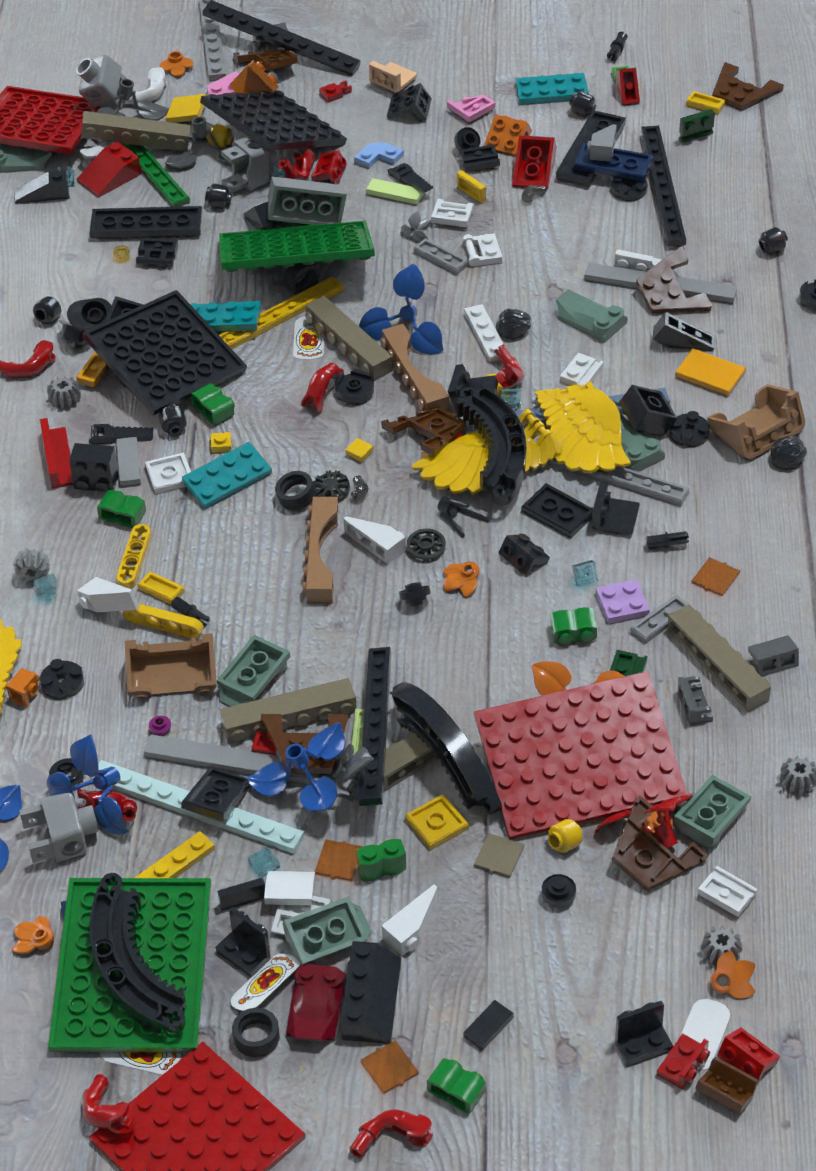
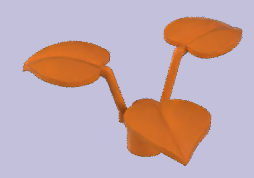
(554, 677)

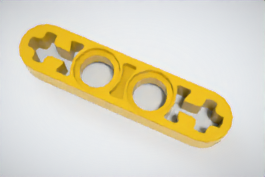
(134, 556)
(185, 625)

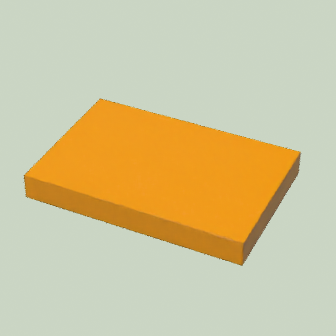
(710, 372)

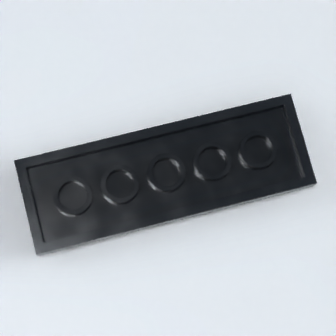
(595, 122)
(146, 221)

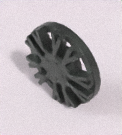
(332, 486)
(426, 544)

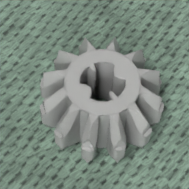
(63, 392)
(31, 564)
(798, 775)
(719, 942)

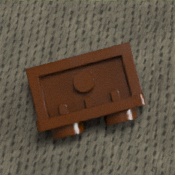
(727, 1085)

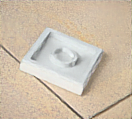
(167, 472)

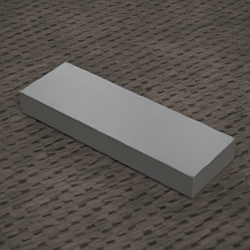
(441, 256)
(128, 461)
(657, 620)

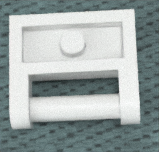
(452, 213)
(488, 249)

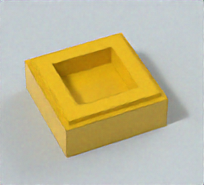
(359, 450)

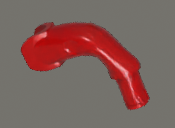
(301, 168)
(35, 364)
(512, 372)
(319, 384)
(126, 804)
(105, 1116)
(414, 1127)

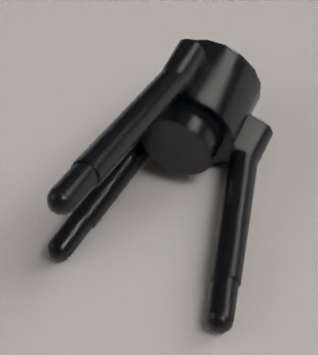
(451, 507)

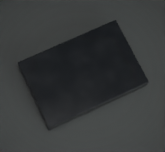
(558, 510)
(216, 794)

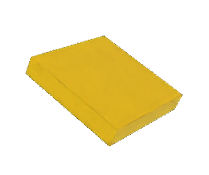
(185, 108)
(436, 821)

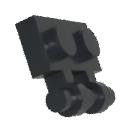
(159, 248)

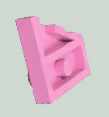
(222, 85)
(472, 107)

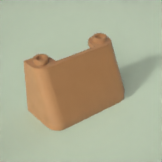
(775, 416)
(171, 667)

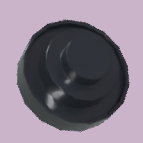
(467, 138)
(414, 593)
(558, 890)

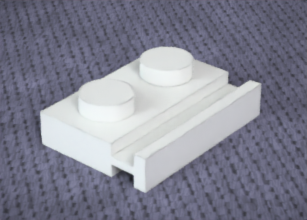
(581, 370)
(727, 891)

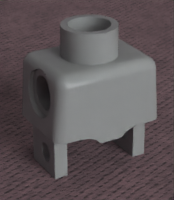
(100, 76)
(249, 165)
(65, 827)

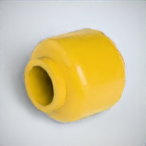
(222, 135)
(565, 836)

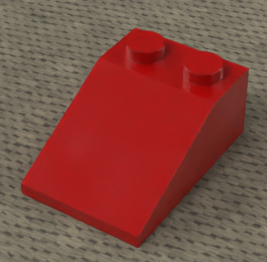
(534, 161)
(110, 169)

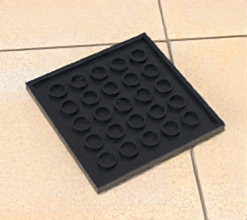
(273, 120)
(164, 351)

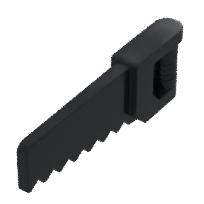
(406, 173)
(113, 433)

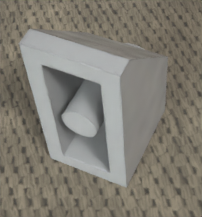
(602, 144)

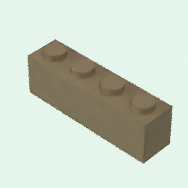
(406, 759)

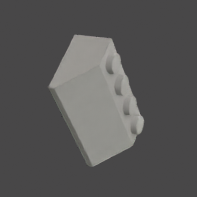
(305, 201)

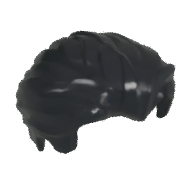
(513, 323)
(788, 452)

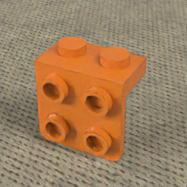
(254, 80)
(505, 133)

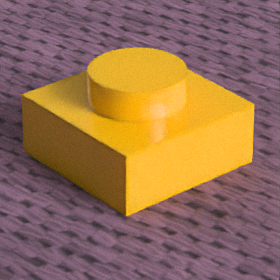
(221, 442)

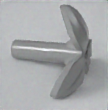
(416, 226)

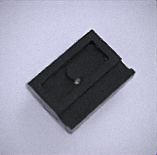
(479, 158)

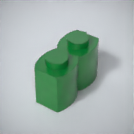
(212, 403)
(121, 508)
(573, 625)
(381, 860)
(456, 1085)

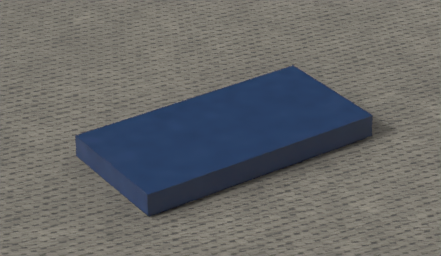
(624, 164)

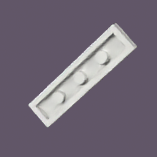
(484, 331)

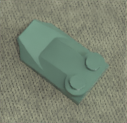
(22, 159)
(590, 316)
(639, 447)
(251, 671)
(710, 811)
(326, 930)

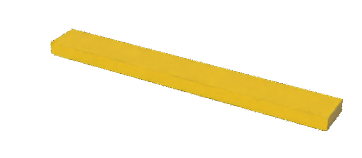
(284, 311)

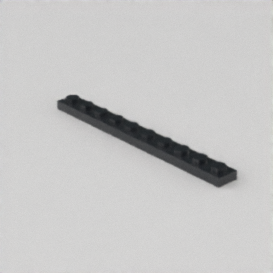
(281, 37)
(663, 187)
(375, 726)

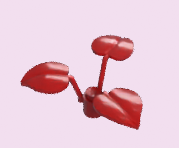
(663, 832)

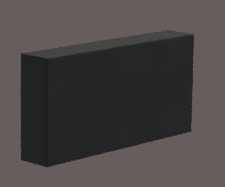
(241, 894)
(488, 1024)

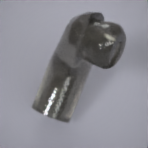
(531, 191)
(361, 488)

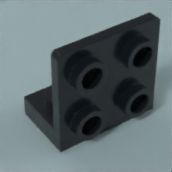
(414, 99)
(461, 379)
(612, 513)
(246, 945)
(642, 1033)

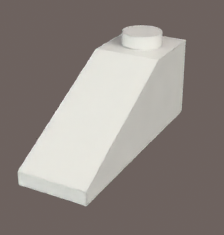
(377, 538)
(106, 596)
(408, 925)

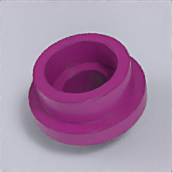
(160, 725)

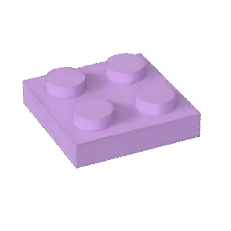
(622, 601)

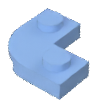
(373, 152)

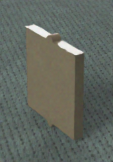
(499, 855)

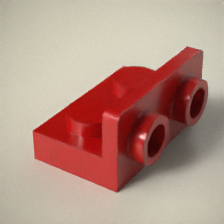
(329, 167)
(747, 1053)
(683, 1060)

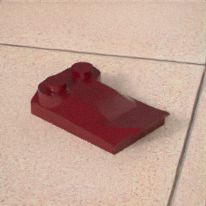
(316, 1002)

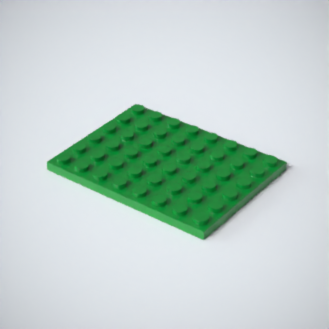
(295, 245)
(171, 940)

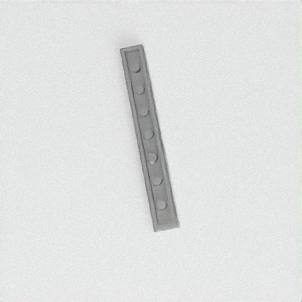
(689, 286)
(638, 483)
(213, 756)

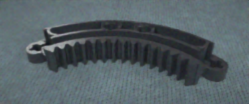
(503, 438)
(450, 745)
(140, 990)

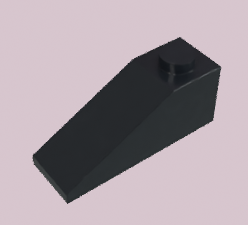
(46, 187)
(680, 334)

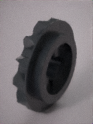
(66, 766)

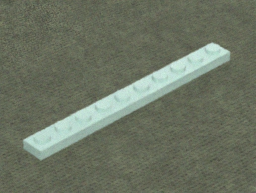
(237, 821)

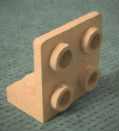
(390, 76)

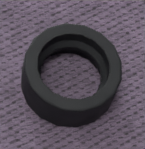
(292, 274)
(292, 479)
(258, 1048)

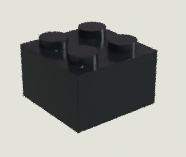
(648, 410)
(94, 467)

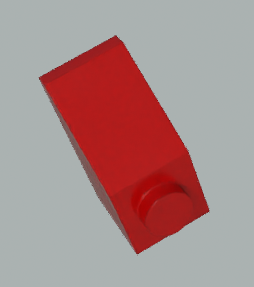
(628, 85)

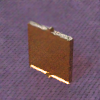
(715, 576)
(337, 860)
(389, 1067)

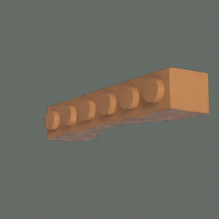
(427, 392)
(319, 578)

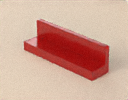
(57, 454)

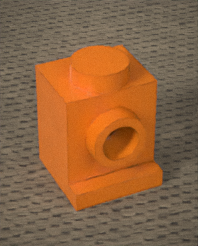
(23, 687)

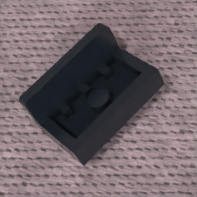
(522, 553)

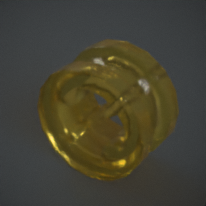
(124, 253)

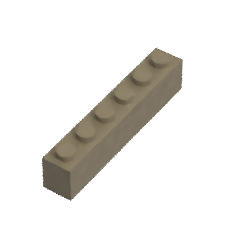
(135, 131)
(348, 338)
(719, 658)
(295, 707)

